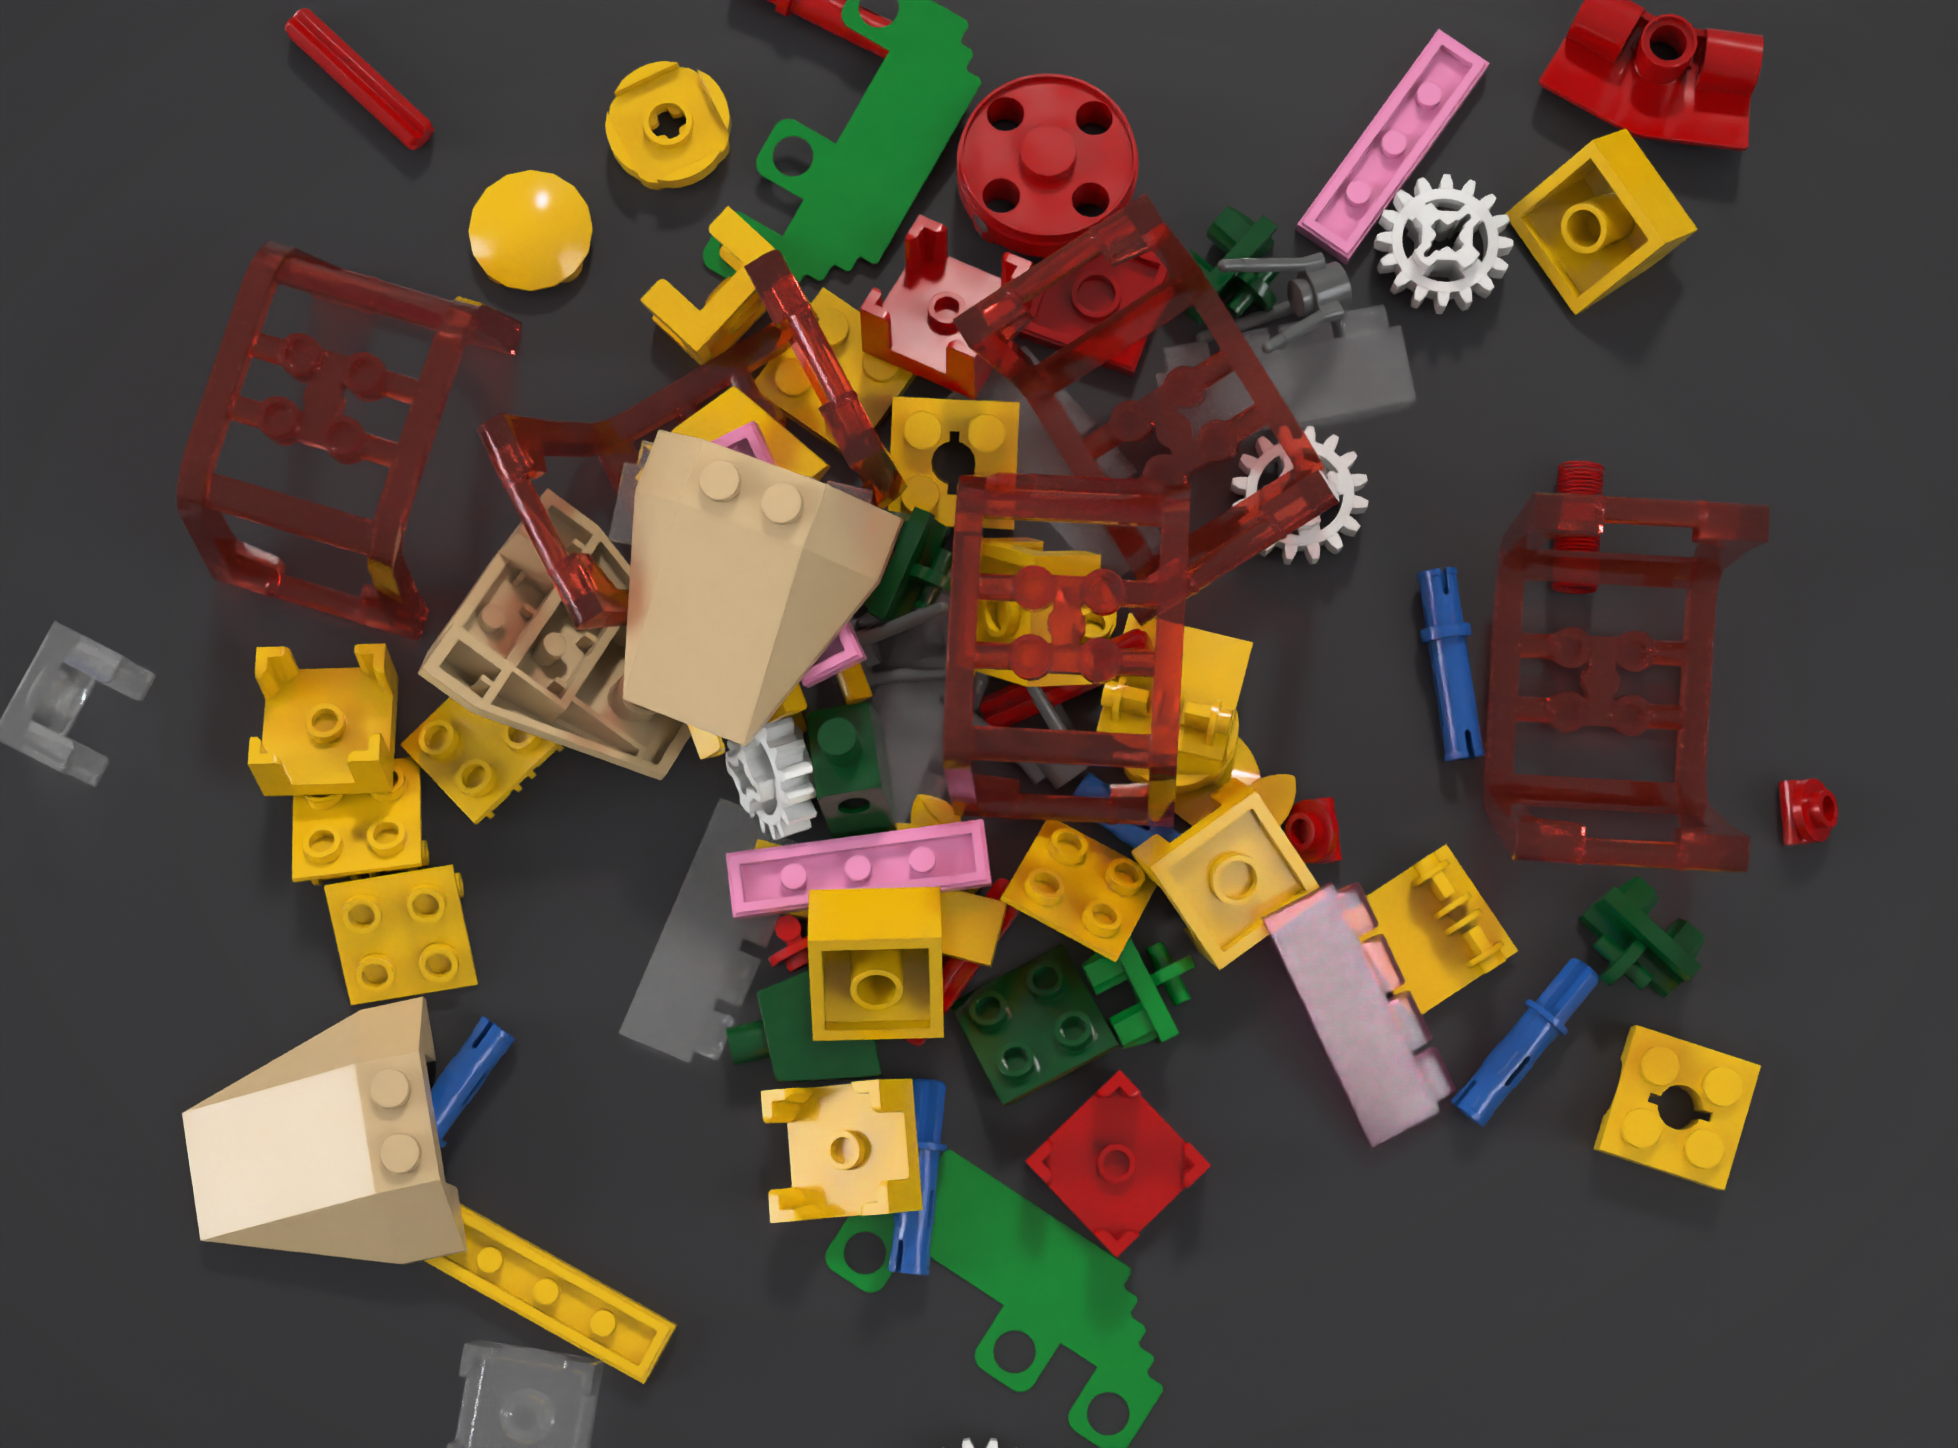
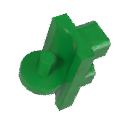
(1150, 1016)

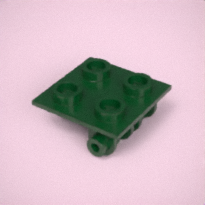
(1033, 1025)

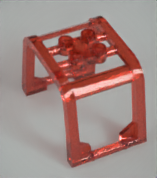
(520, 442)
(202, 495)
(1245, 527)
(1098, 660)
(1705, 837)

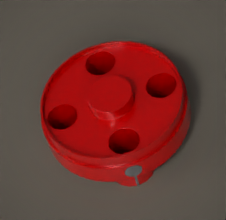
(1045, 162)

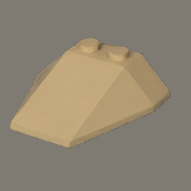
(739, 582)
(527, 666)
(331, 1148)

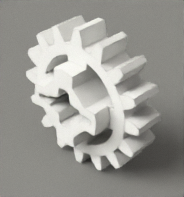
(1430, 224)
(1309, 536)
(775, 778)

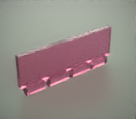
(1346, 1002)

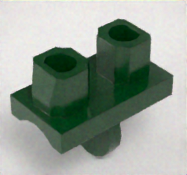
(1239, 239)
(916, 568)
(1637, 944)

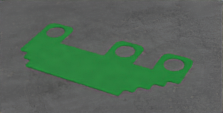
(875, 170)
(1046, 1278)

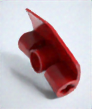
(1687, 100)

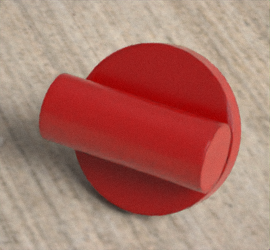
(1806, 811)
(1314, 830)
(796, 953)

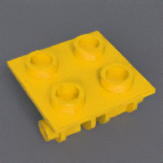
(1209, 692)
(475, 757)
(360, 831)
(1080, 889)
(1438, 928)
(401, 934)

